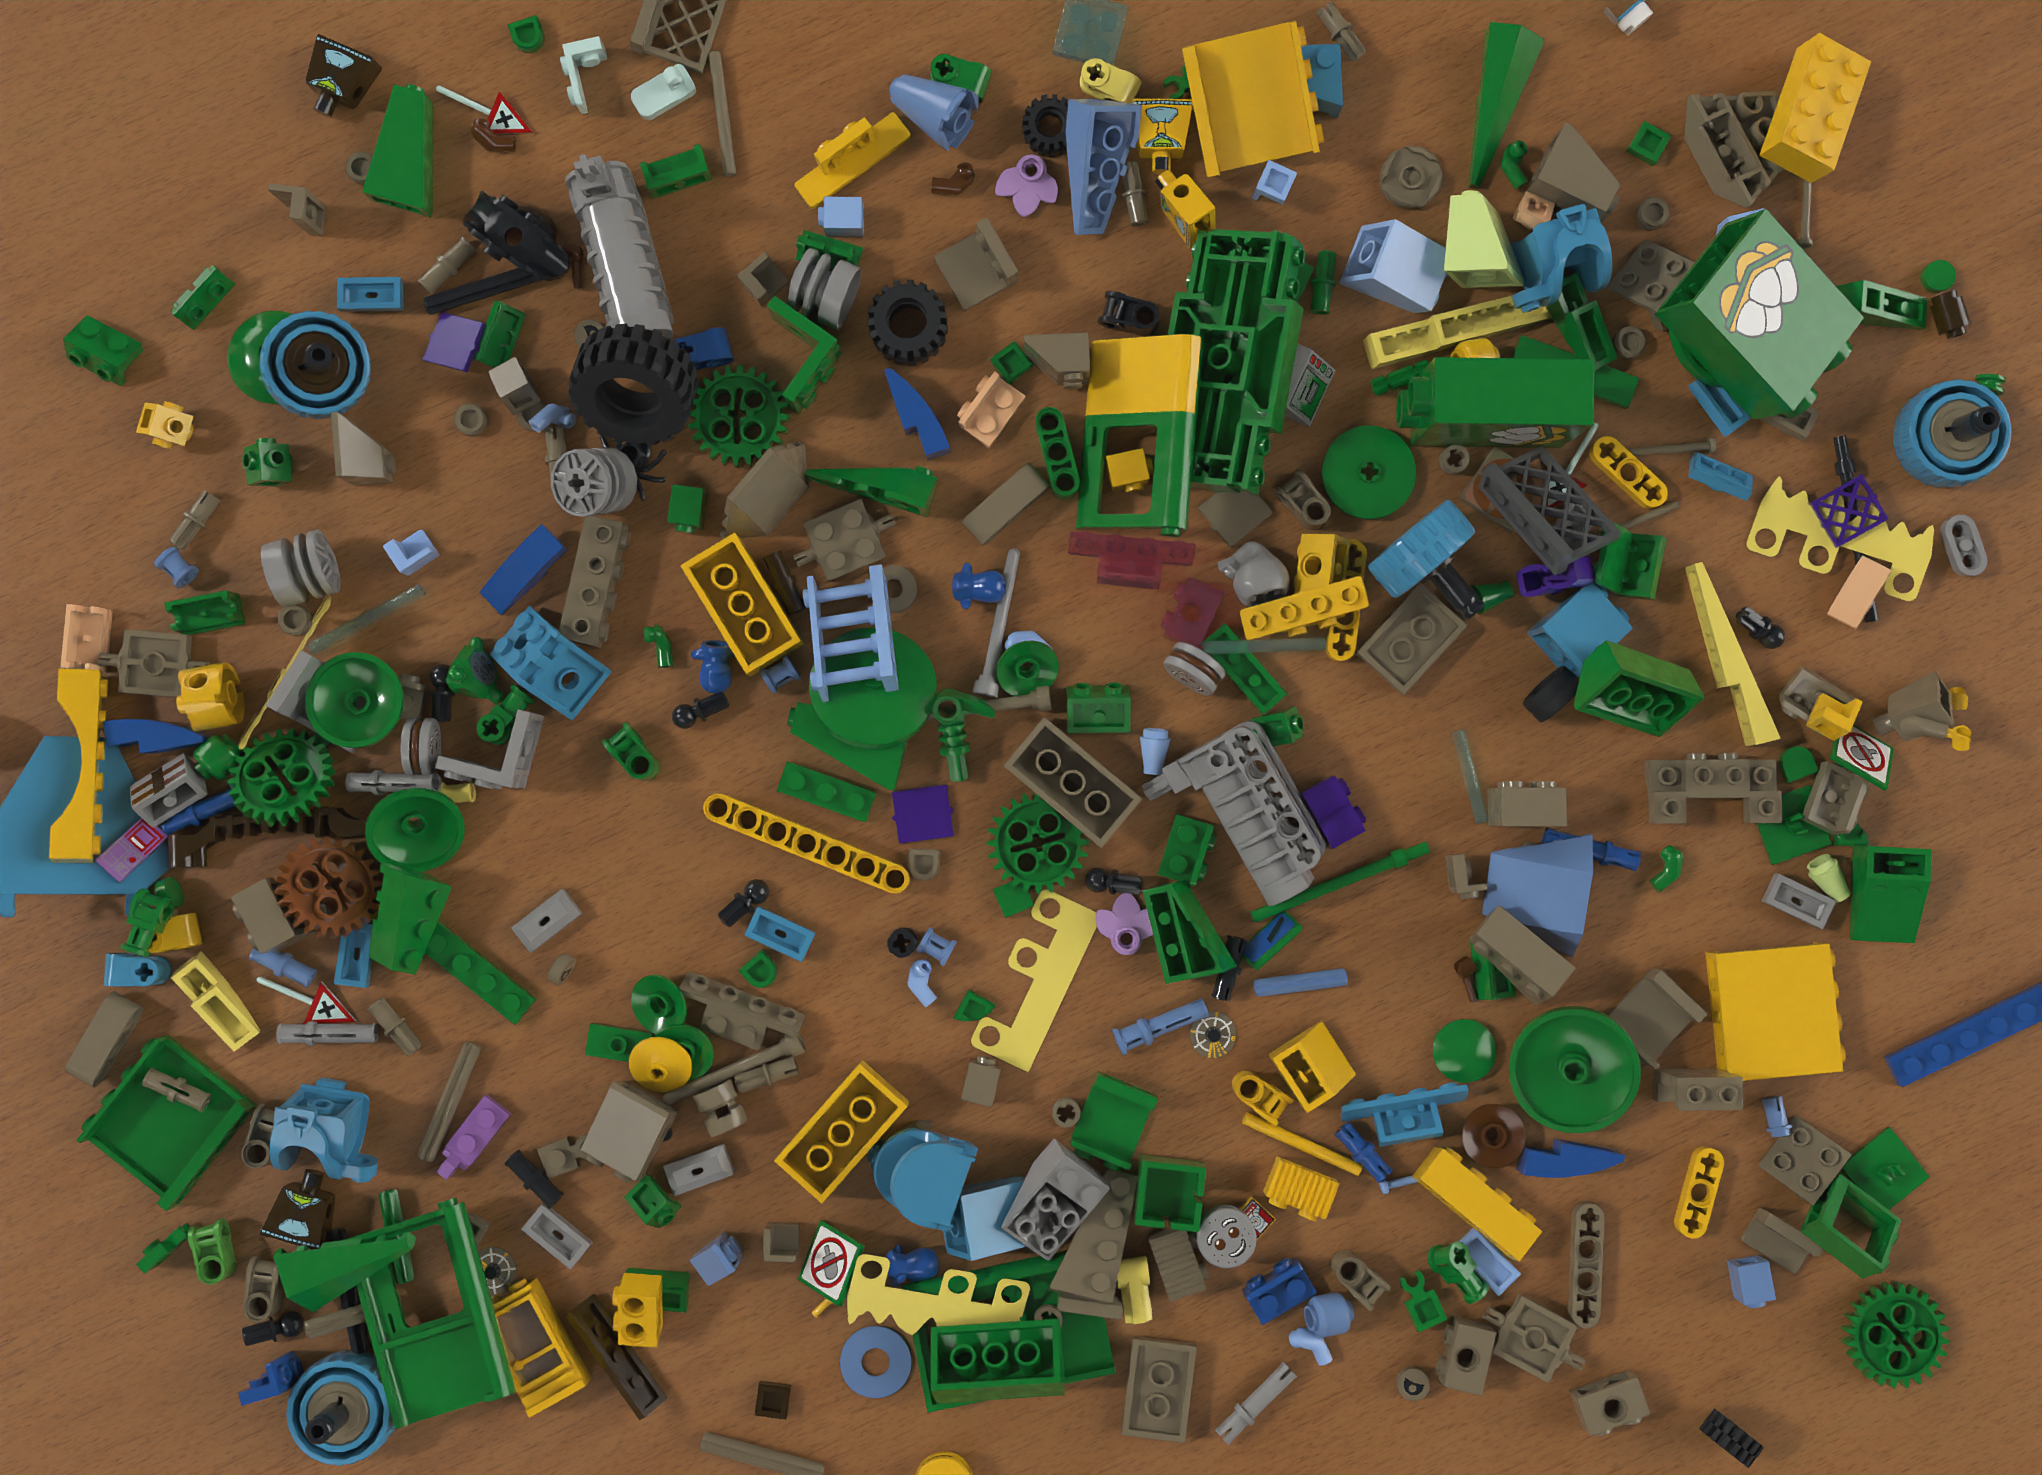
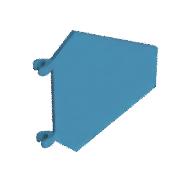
(39, 800)

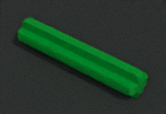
(392, 1214)

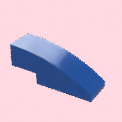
(917, 416)
(523, 569)
(151, 735)
(1566, 1160)

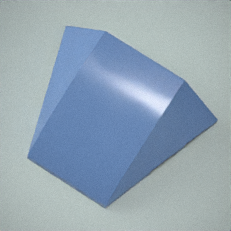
(1544, 888)

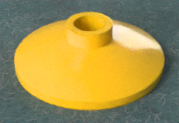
(662, 1055)

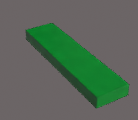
(1609, 384)

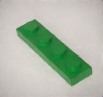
(479, 974)

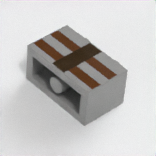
(167, 790)

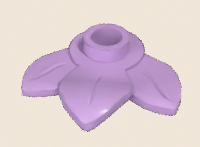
(1027, 189)
(1124, 918)

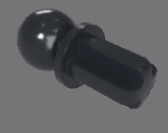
(1761, 628)
(441, 697)
(685, 715)
(1099, 880)
(755, 892)
(289, 1325)

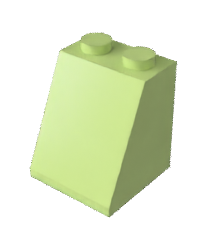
(1478, 245)

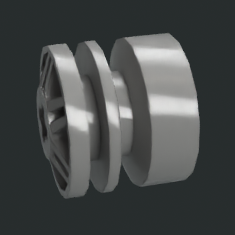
(817, 286)
(593, 481)
(300, 568)

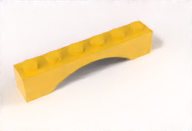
(74, 831)

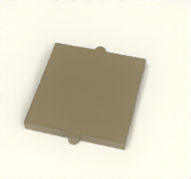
(1234, 514)

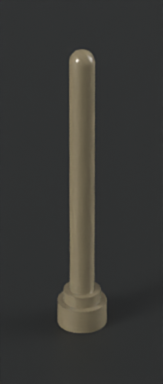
(1036, 699)
(788, 1046)

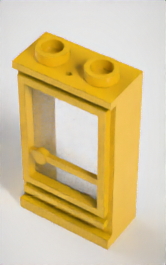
(538, 1347)

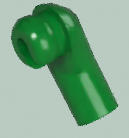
(1511, 163)
(663, 645)
(1672, 868)

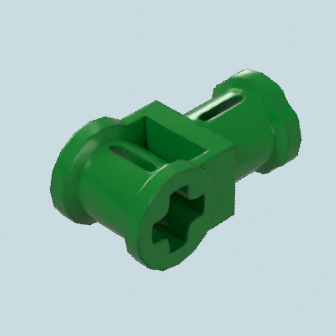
(503, 716)
(146, 920)
(1458, 1269)

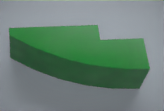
(1582, 323)

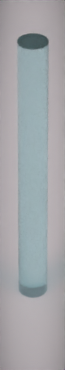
(366, 619)
(1268, 645)

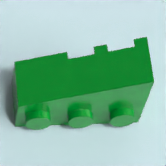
(406, 917)

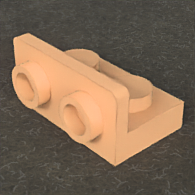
(990, 409)

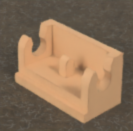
(85, 637)

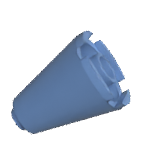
(935, 108)

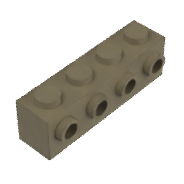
(594, 581)

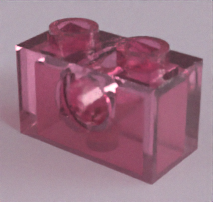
(1204, 599)

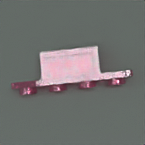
(1129, 559)

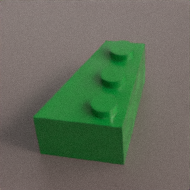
(1184, 934)

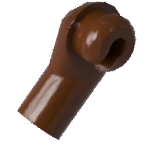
(486, 137)
(957, 183)

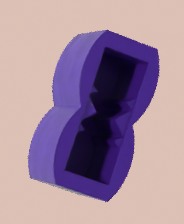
(1540, 581)
(1333, 810)

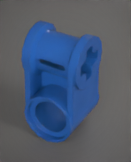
(708, 348)

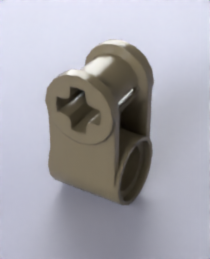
(1302, 499)
(259, 1134)
(262, 1282)
(1362, 1282)

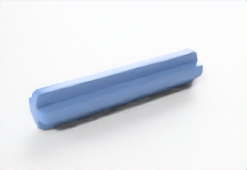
(1300, 982)

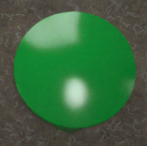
(1464, 1050)

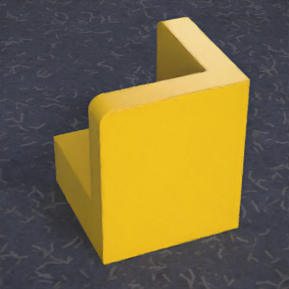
(1833, 717)

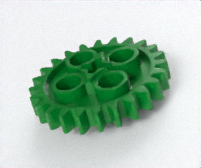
(710, 416)
(256, 794)
(1045, 870)
(1916, 1316)

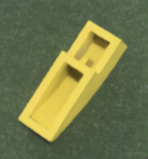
(215, 1001)

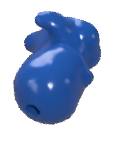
(982, 586)
(715, 669)
(915, 1265)

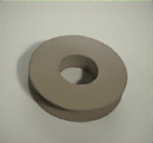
(909, 591)

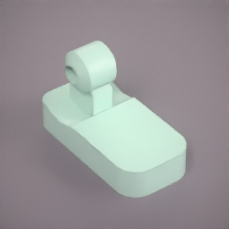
(663, 92)

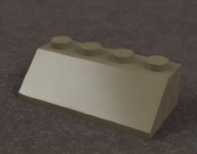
(1072, 782)

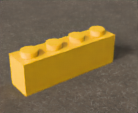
(1477, 1203)

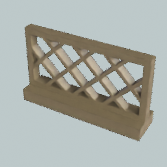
(647, 28)

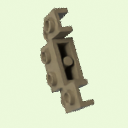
(1728, 777)

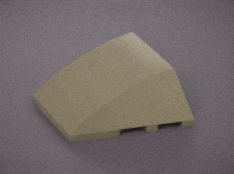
(1728, 140)
(767, 492)

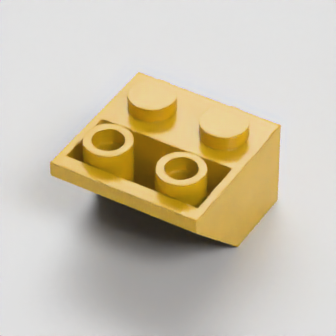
(1312, 1066)

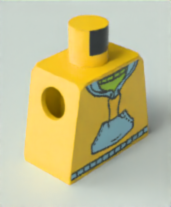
(1163, 130)
(1185, 206)

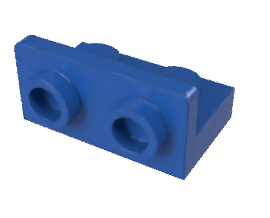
(1278, 1290)
(280, 1376)

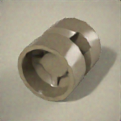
(716, 1097)

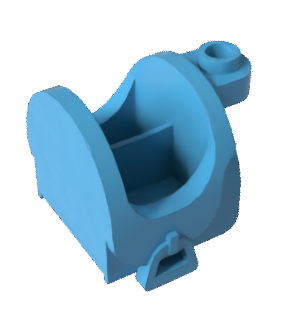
(1570, 242)
(328, 1124)
(922, 1174)

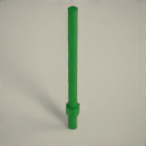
(1397, 858)

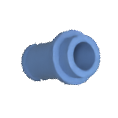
(1776, 1116)

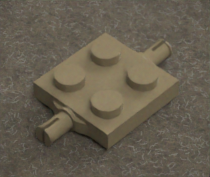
(844, 540)
(151, 662)
(1533, 1338)

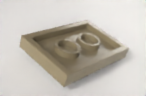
(1411, 639)
(1158, 1389)

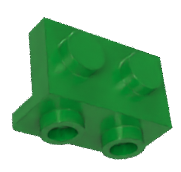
(101, 349)

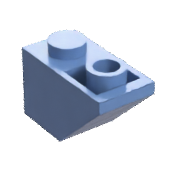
(717, 1258)

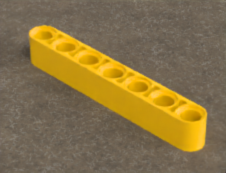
(791, 841)

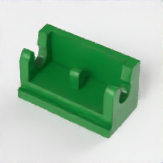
(676, 172)
(206, 612)

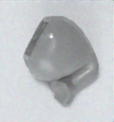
(1256, 574)

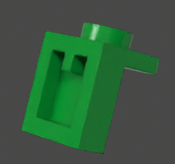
(1282, 726)
(652, 1203)

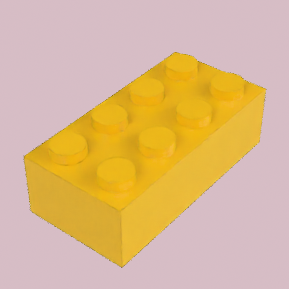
(1815, 108)
(742, 604)
(842, 1131)

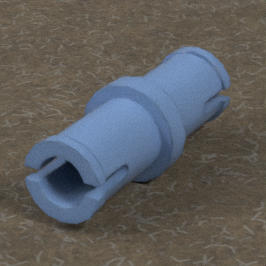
(285, 966)

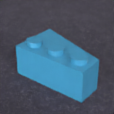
(1327, 76)

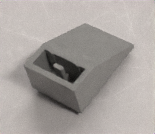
(1054, 1200)

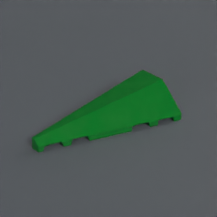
(1506, 66)
(325, 1273)

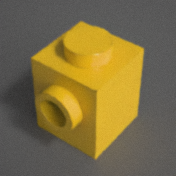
(1129, 470)

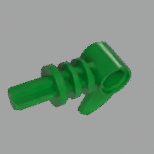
(951, 725)

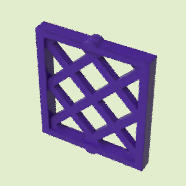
(1826, 523)

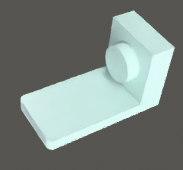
(585, 53)

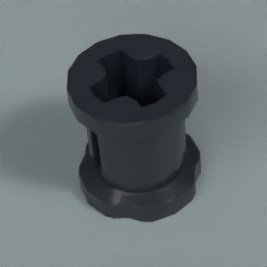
(896, 950)

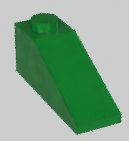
(1886, 305)

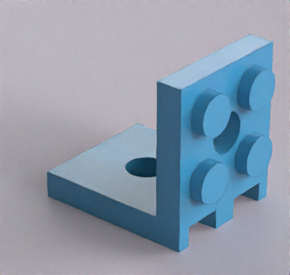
(540, 657)

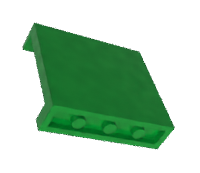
(161, 1140)

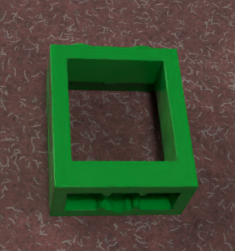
(1880, 1220)

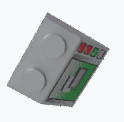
(1308, 385)

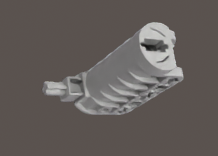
(619, 244)
(1250, 809)

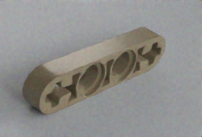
(1582, 1264)

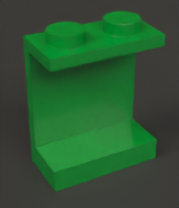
(1112, 1121)

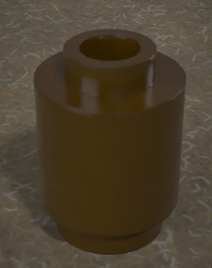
(1950, 314)

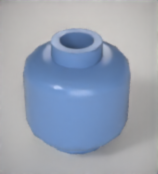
(1328, 1314)

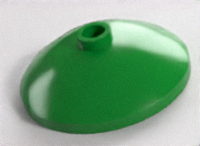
(245, 350)
(334, 694)
(416, 843)

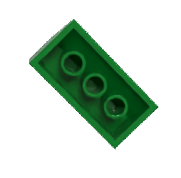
(1635, 689)
(997, 1361)

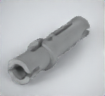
(381, 782)
(326, 1033)
(1255, 1403)

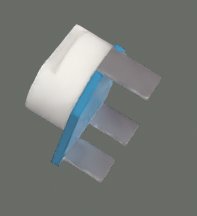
(1631, 18)

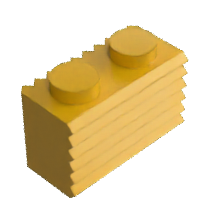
(1301, 1189)

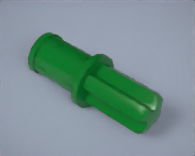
(1323, 282)

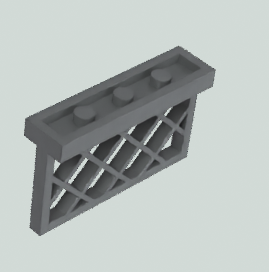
(1529, 519)

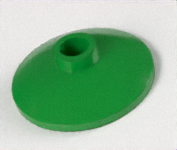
(1040, 671)
(658, 1003)
(698, 1046)

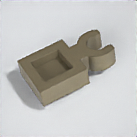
(561, 1155)

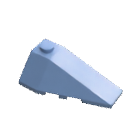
(1097, 149)

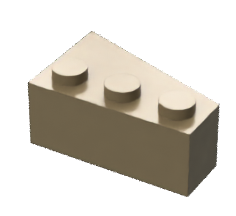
(1521, 956)

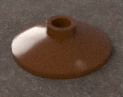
(1508, 1140)

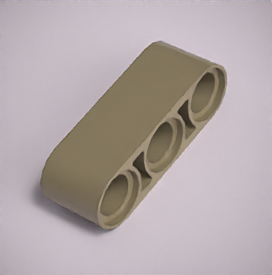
(1006, 504)
(104, 1039)

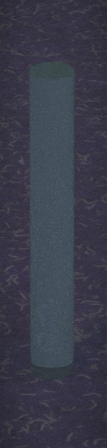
(1470, 776)

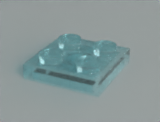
(1090, 30)

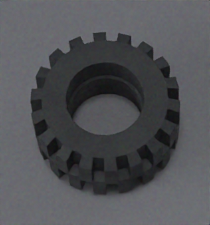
(903, 297)

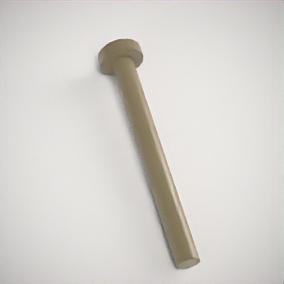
(1805, 241)
(1709, 445)
(1647, 516)

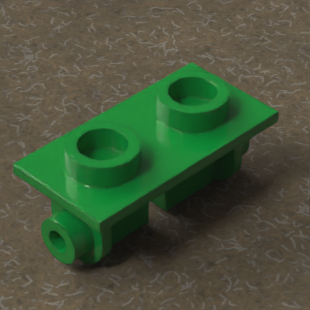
(835, 248)
(197, 304)

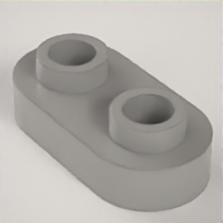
(1966, 544)

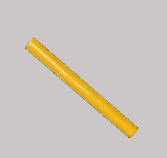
(1302, 1144)

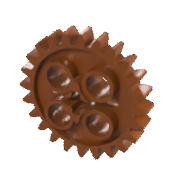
(305, 902)

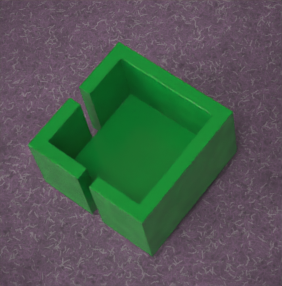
(1168, 1190)

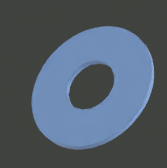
(858, 1378)

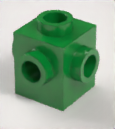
(267, 463)

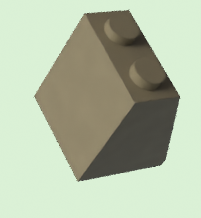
(1574, 175)
(628, 1131)

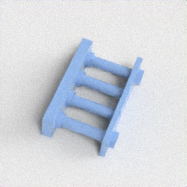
(879, 642)

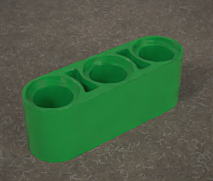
(1057, 438)

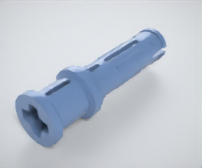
(1146, 1030)

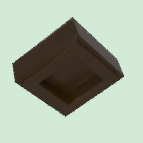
(773, 1400)

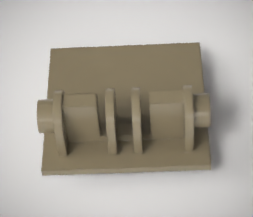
(1805, 1160)

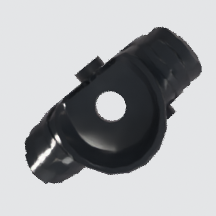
(536, 253)

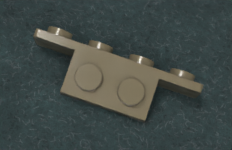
(738, 1013)

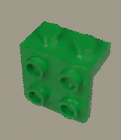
(1631, 564)

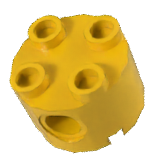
(210, 696)

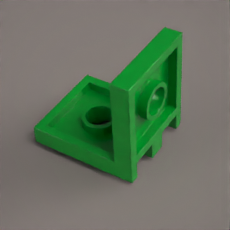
(819, 364)

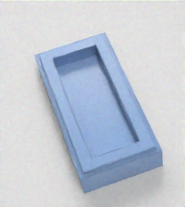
(1491, 1264)

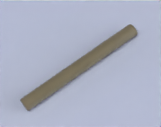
(722, 114)

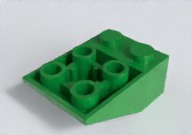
(1888, 892)

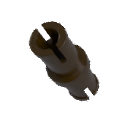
(784, 582)

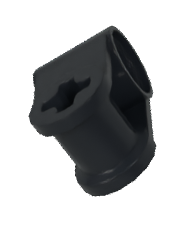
(1126, 314)

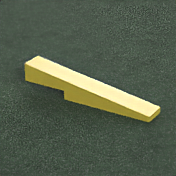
(1448, 330)
(1729, 661)

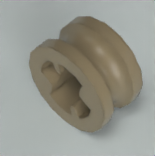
(1457, 449)
(1069, 1121)
(1048, 1307)

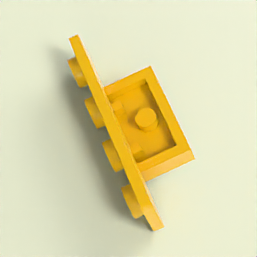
(850, 156)
(1305, 609)

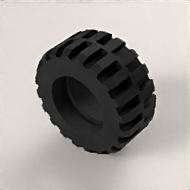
(637, 356)

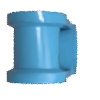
(133, 970)

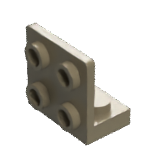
(977, 266)
(1650, 277)

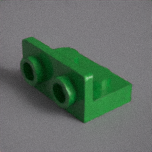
(1098, 708)
(1186, 850)

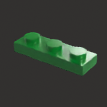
(1247, 673)
(826, 791)

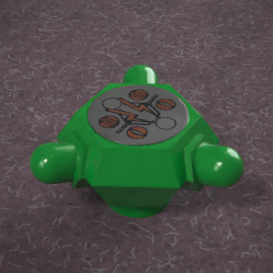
(474, 673)

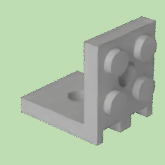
(291, 692)
(516, 761)

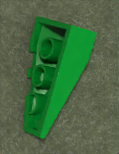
(894, 487)

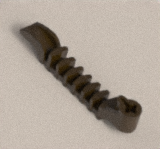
(192, 849)

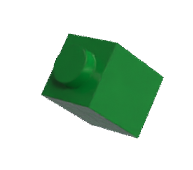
(687, 508)

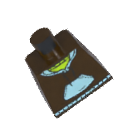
(339, 75)
(302, 1213)

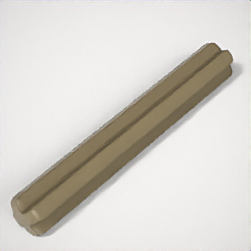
(449, 1101)
(759, 1456)

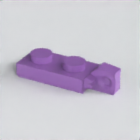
(473, 1136)

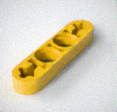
(1349, 640)

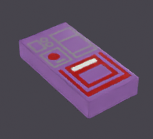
(131, 849)

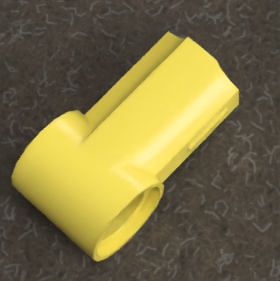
(1134, 1282)

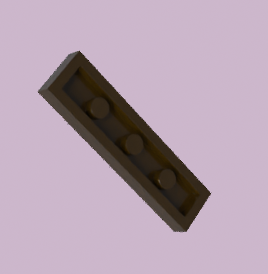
(617, 1360)

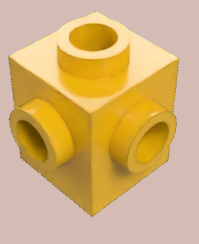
(165, 424)

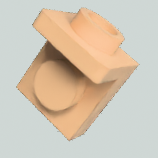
(1533, 211)

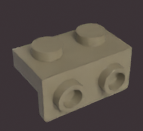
(1802, 692)
(1835, 799)

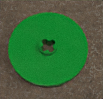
(1384, 491)

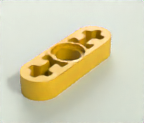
(1638, 495)
(1683, 1211)

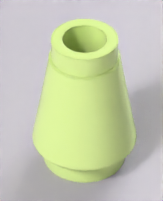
(1829, 877)

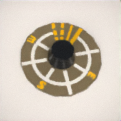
(1213, 1035)
(498, 1269)

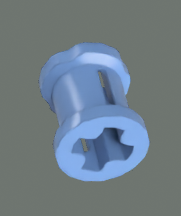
(176, 567)
(780, 674)
(933, 938)

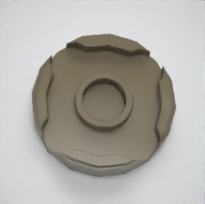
(1410, 177)

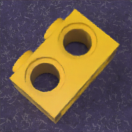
(639, 1310)

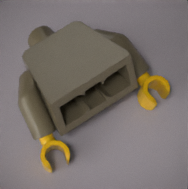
(1926, 710)

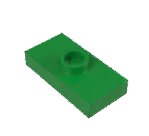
(499, 335)
(613, 1041)

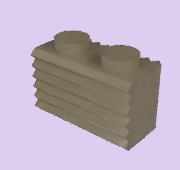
(1178, 1263)

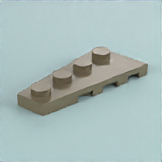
(1097, 1248)

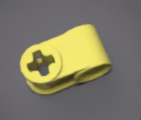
(1112, 83)

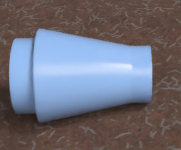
(1154, 749)

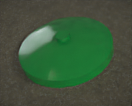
(862, 710)
(1574, 1069)

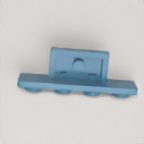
(1405, 1116)

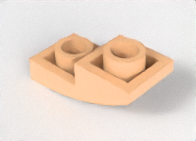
(1859, 592)

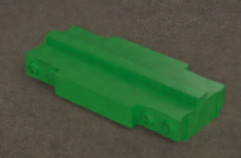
(1250, 333)

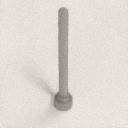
(987, 683)

